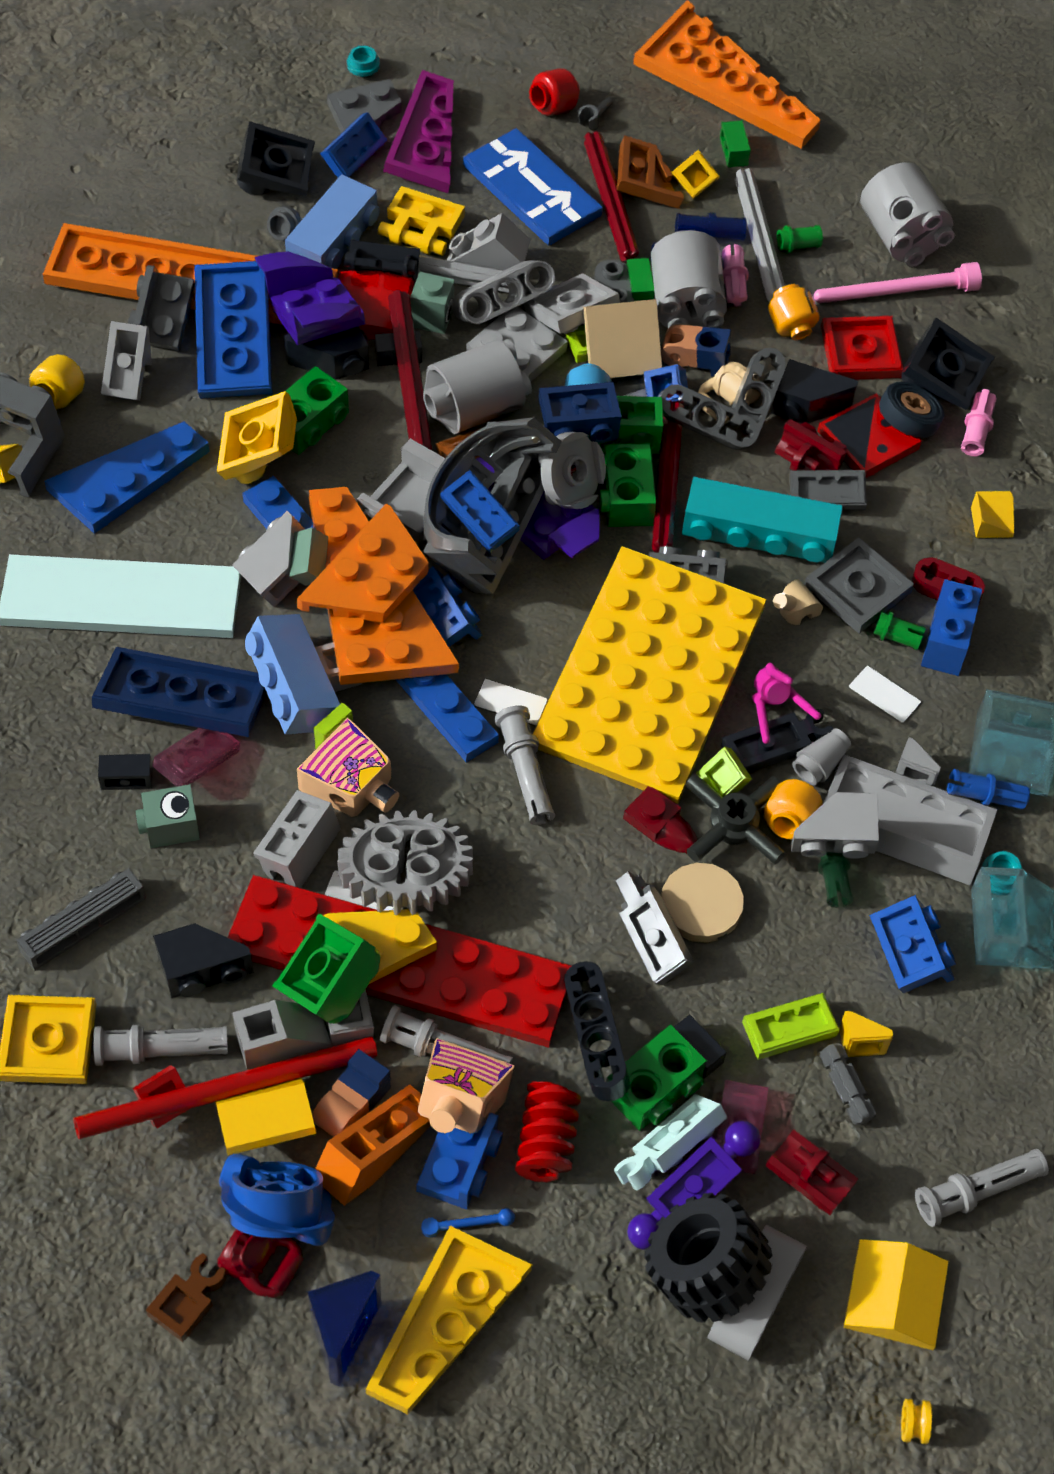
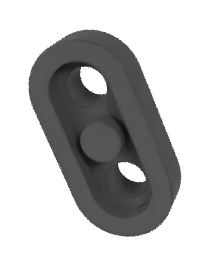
(614, 276)

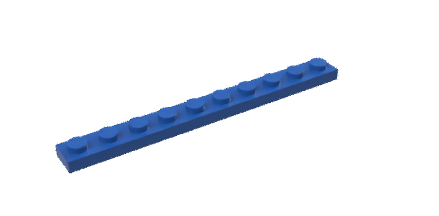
(434, 695)

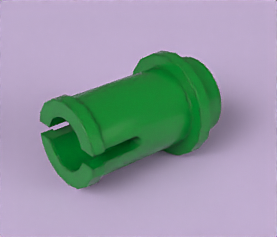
(799, 238)
(899, 630)

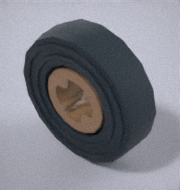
(911, 409)

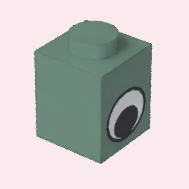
(432, 302)
(168, 816)

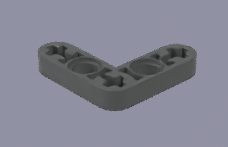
(739, 412)

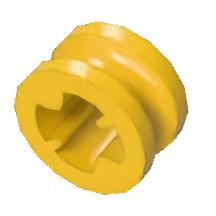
(916, 1421)

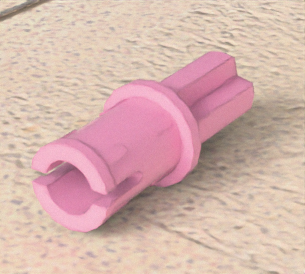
(735, 275)
(978, 423)

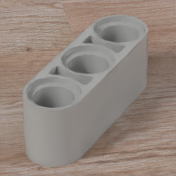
(519, 291)
(743, 1330)

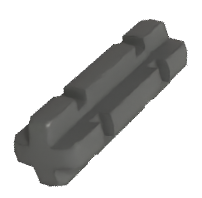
(848, 1084)

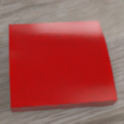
(371, 292)

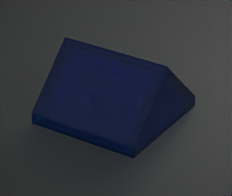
(342, 1318)

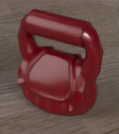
(248, 1255)

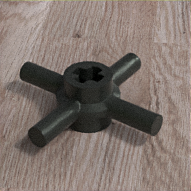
(734, 819)

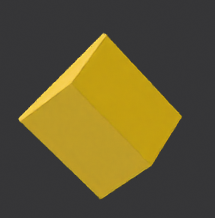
(265, 1117)
(896, 1292)

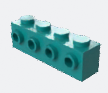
(761, 520)

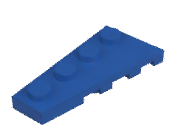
(121, 479)

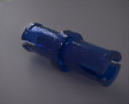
(712, 225)

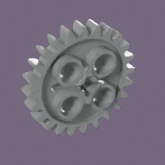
(434, 865)

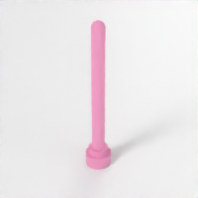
(966, 277)

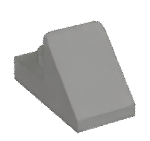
(126, 360)

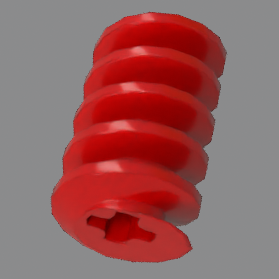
(546, 1131)

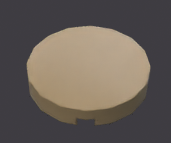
(703, 901)

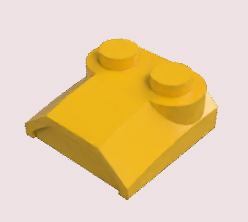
(255, 437)

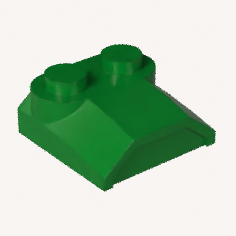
(329, 970)

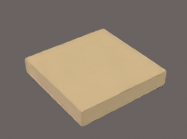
(623, 337)

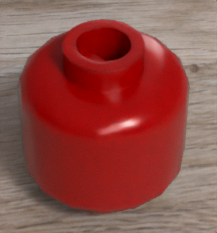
(554, 92)

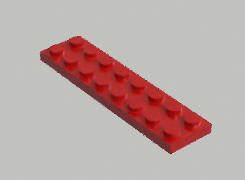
(458, 981)

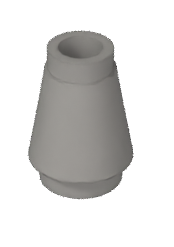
(820, 758)

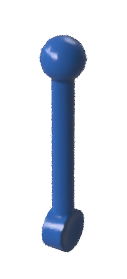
(431, 1227)

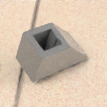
(491, 244)
(269, 560)
(841, 825)
(278, 1032)

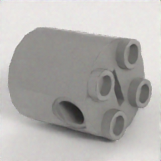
(907, 213)
(689, 280)
(475, 386)

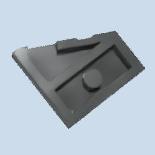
(376, 98)

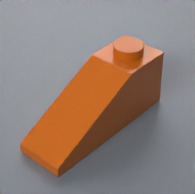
(371, 1145)

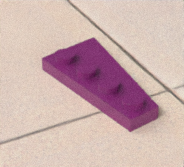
(425, 135)

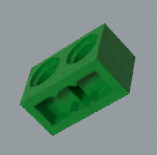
(318, 406)
(640, 422)
(628, 486)
(648, 1073)

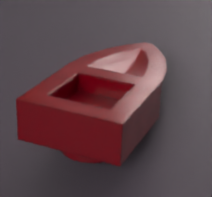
(660, 821)

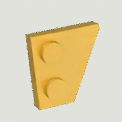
(396, 937)

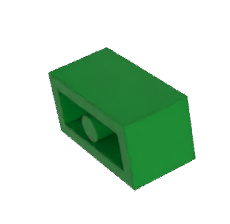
(735, 143)
(640, 279)

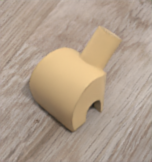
(797, 603)

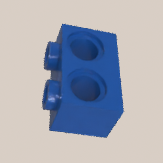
(951, 627)

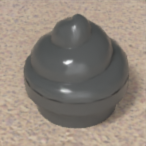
(282, 222)

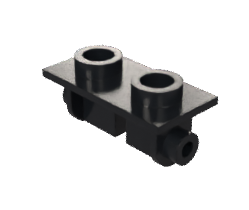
(383, 258)

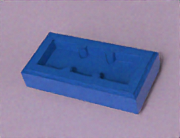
(354, 146)
(479, 511)

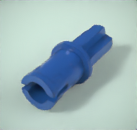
(988, 789)

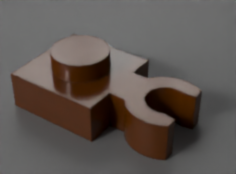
(183, 1302)

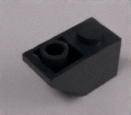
(199, 959)

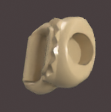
(726, 385)

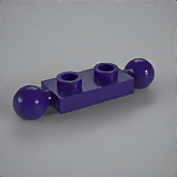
(705, 1171)

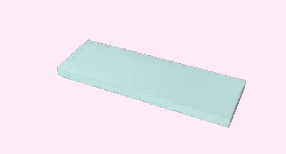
(120, 596)

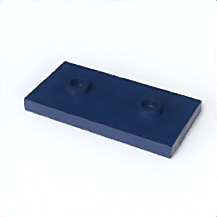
(180, 691)

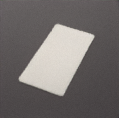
(884, 694)
(497, 696)

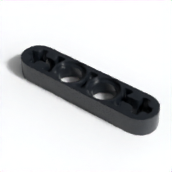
(597, 1029)

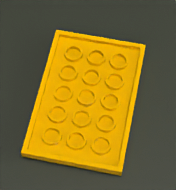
(648, 673)

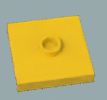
(47, 1039)

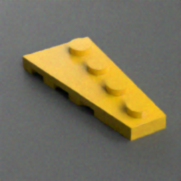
(447, 1311)

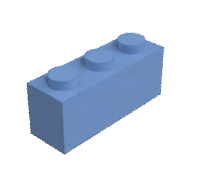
(334, 221)
(290, 672)

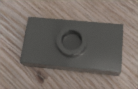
(831, 486)

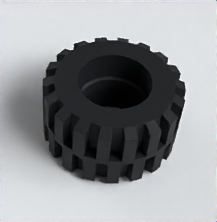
(708, 1257)

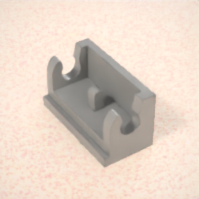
(298, 839)

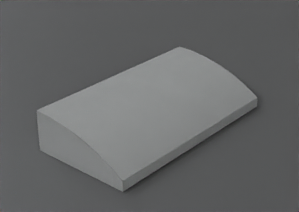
(920, 820)

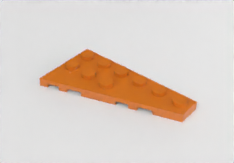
(720, 72)
(370, 650)

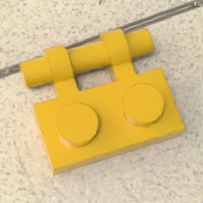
(424, 213)

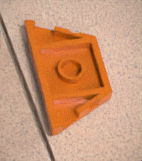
(370, 572)

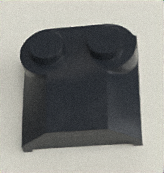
(274, 161)
(947, 364)

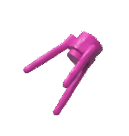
(775, 688)

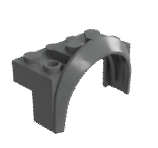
(34, 413)
(513, 453)

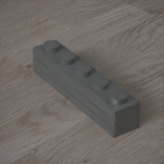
(81, 918)

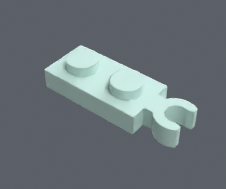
(671, 1140)

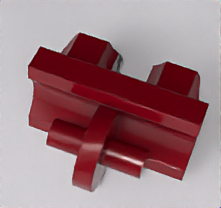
(808, 450)
(812, 1172)

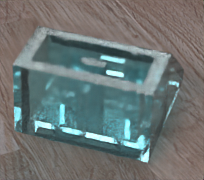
(1014, 740)
(1012, 919)

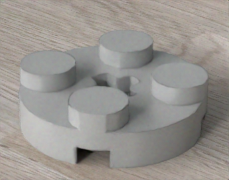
(574, 490)

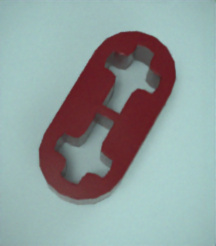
(941, 570)

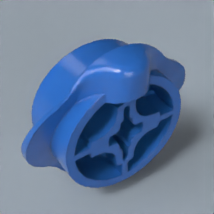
(276, 1199)

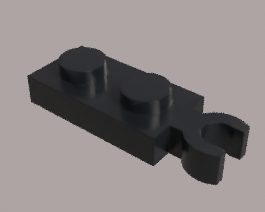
(786, 739)

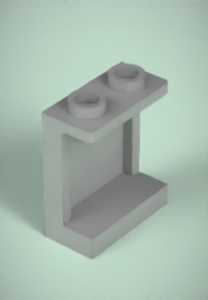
(406, 489)

